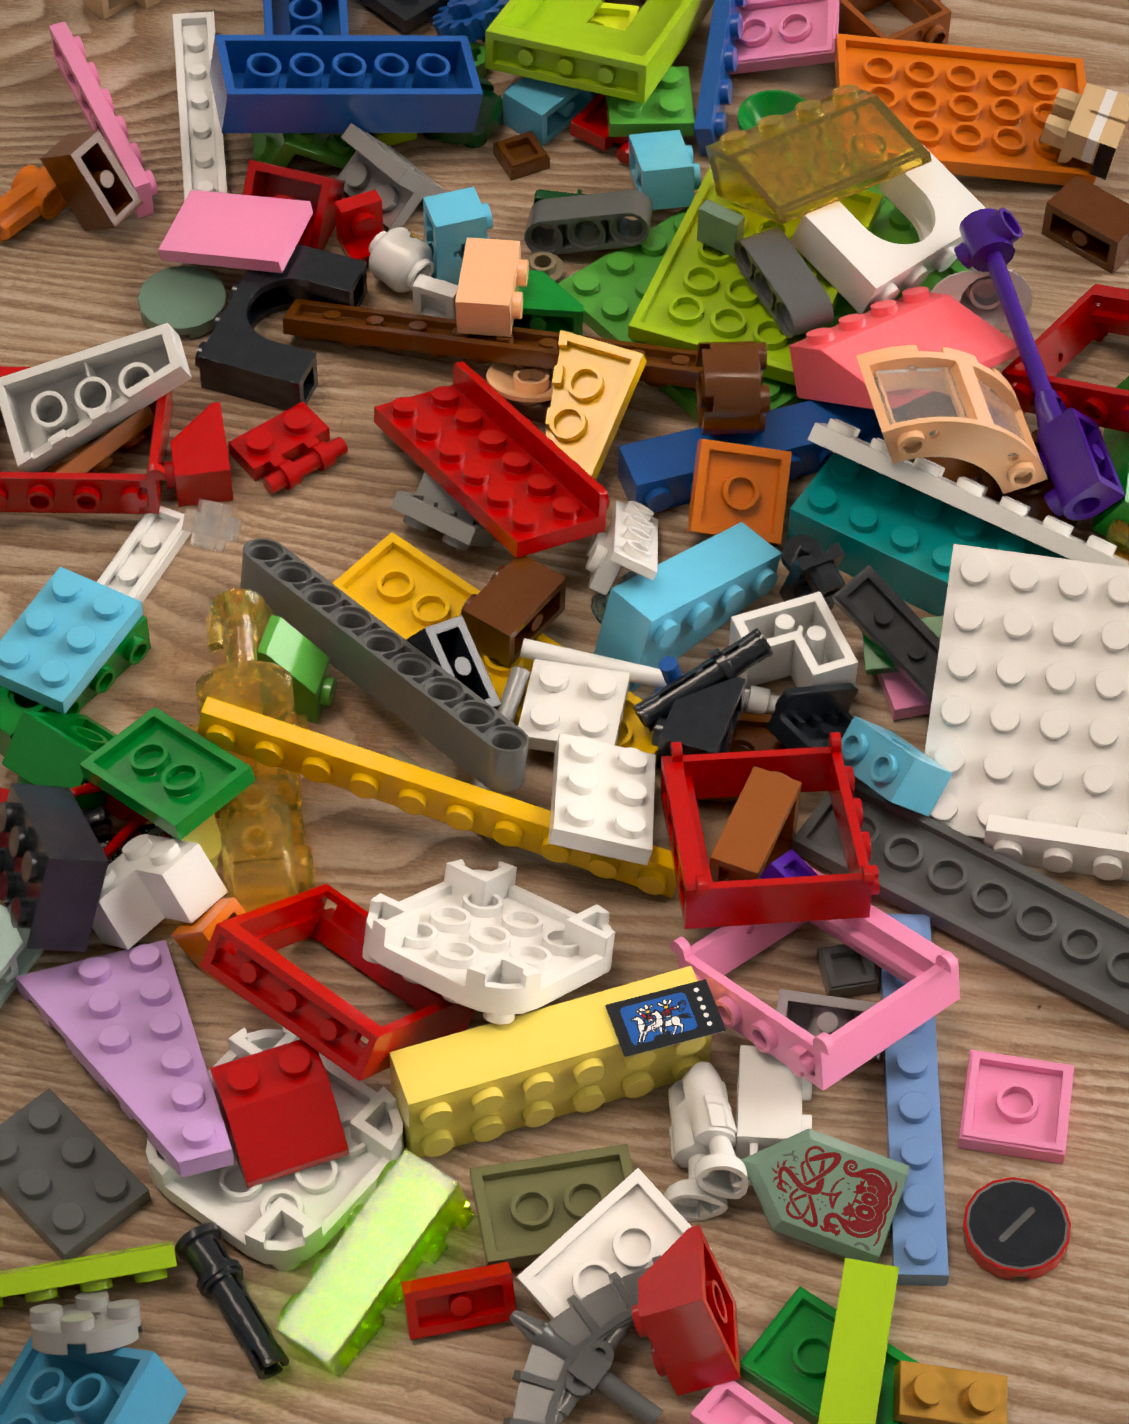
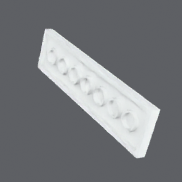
(964, 495)

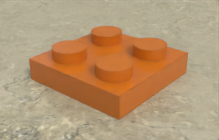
(738, 486)

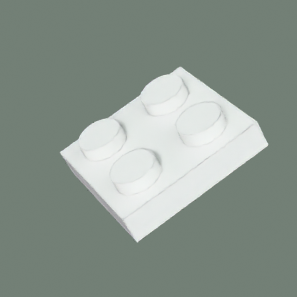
(573, 703)

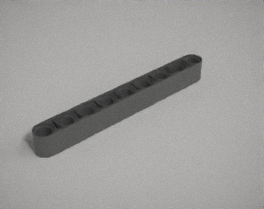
(388, 667)

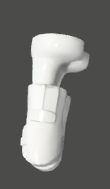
(703, 1142)

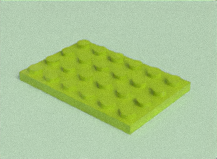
(706, 298)

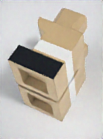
(1087, 126)

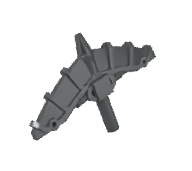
(575, 1356)

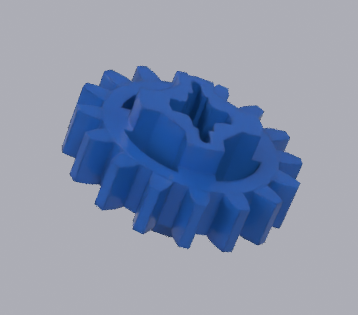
(467, 18)

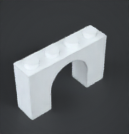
(876, 270)

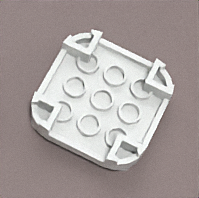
(488, 942)
(304, 1210)

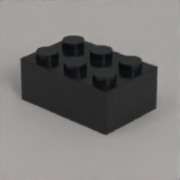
(49, 867)

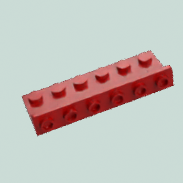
(496, 464)

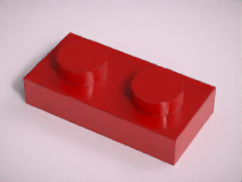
(458, 1300)

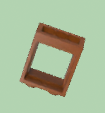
(929, 17)
(758, 827)

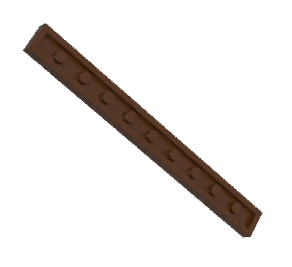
(439, 339)

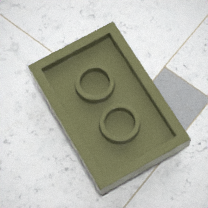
(537, 1200)

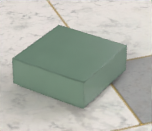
(719, 227)

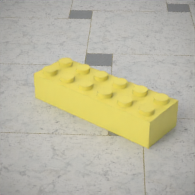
(530, 1070)

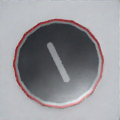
(1016, 1228)

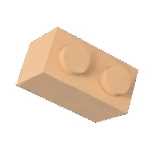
(489, 287)

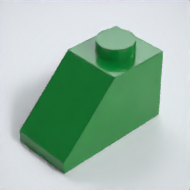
(549, 306)

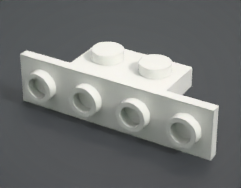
(627, 542)

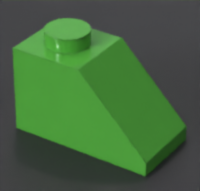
(305, 662)

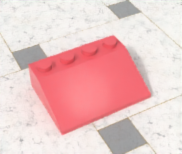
(827, 361)

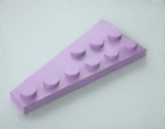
(138, 1041)

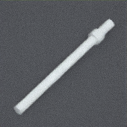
(756, 699)

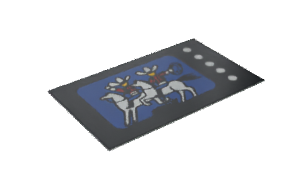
(665, 1018)

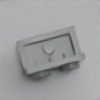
(437, 509)

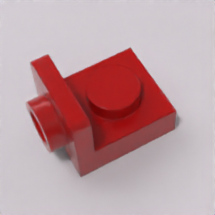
(358, 222)

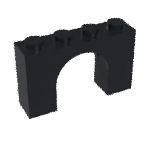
(266, 371)

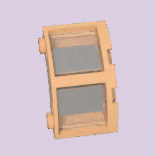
(952, 410)

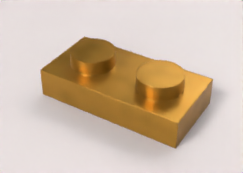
(947, 1395)

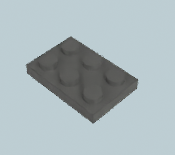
(64, 1177)

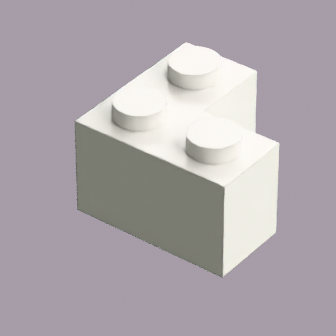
(803, 643)
(154, 882)

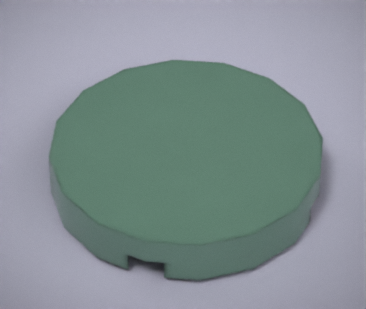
(183, 298)

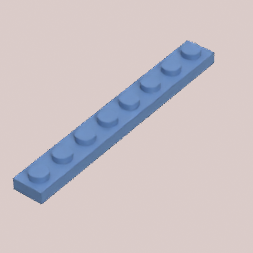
(916, 1140)

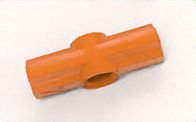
(30, 196)

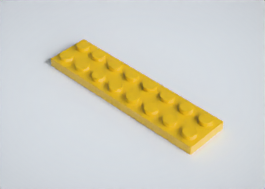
(415, 592)

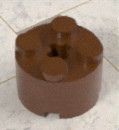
(731, 388)

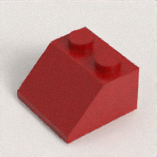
(288, 183)
(279, 1112)
(689, 1316)

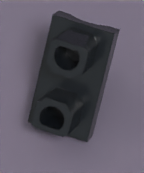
(811, 569)

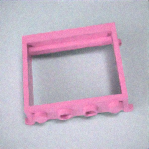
(823, 1060)

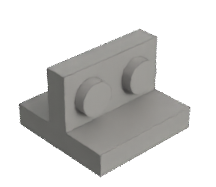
(389, 172)

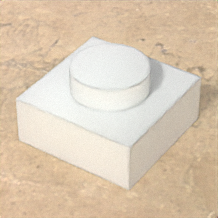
(434, 297)

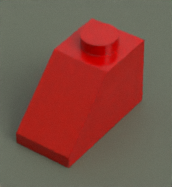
(200, 460)

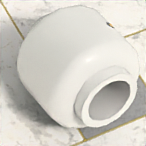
(399, 258)

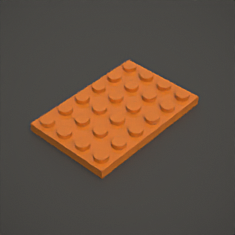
(969, 104)

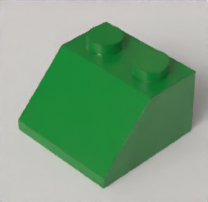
(51, 747)

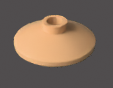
(526, 386)

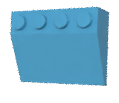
(89, 1388)

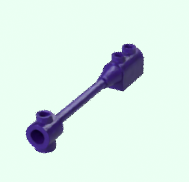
(1067, 439)

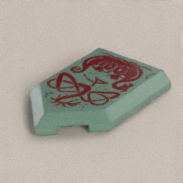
(828, 1193)

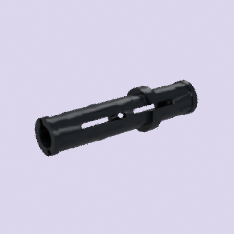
(718, 668)

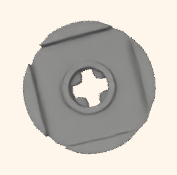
(88, 1322)

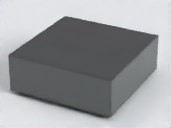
(846, 972)

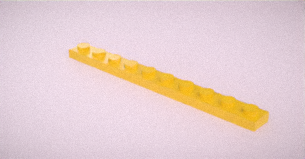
(416, 791)

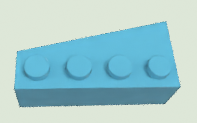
(687, 597)

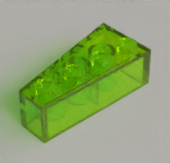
(379, 1250)

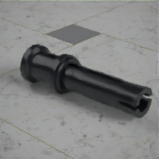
(222, 1281)

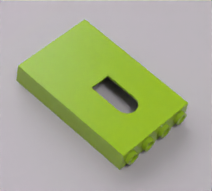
(560, 47)

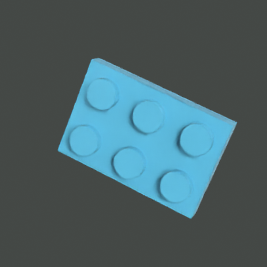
(64, 639)

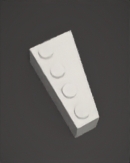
(83, 394)

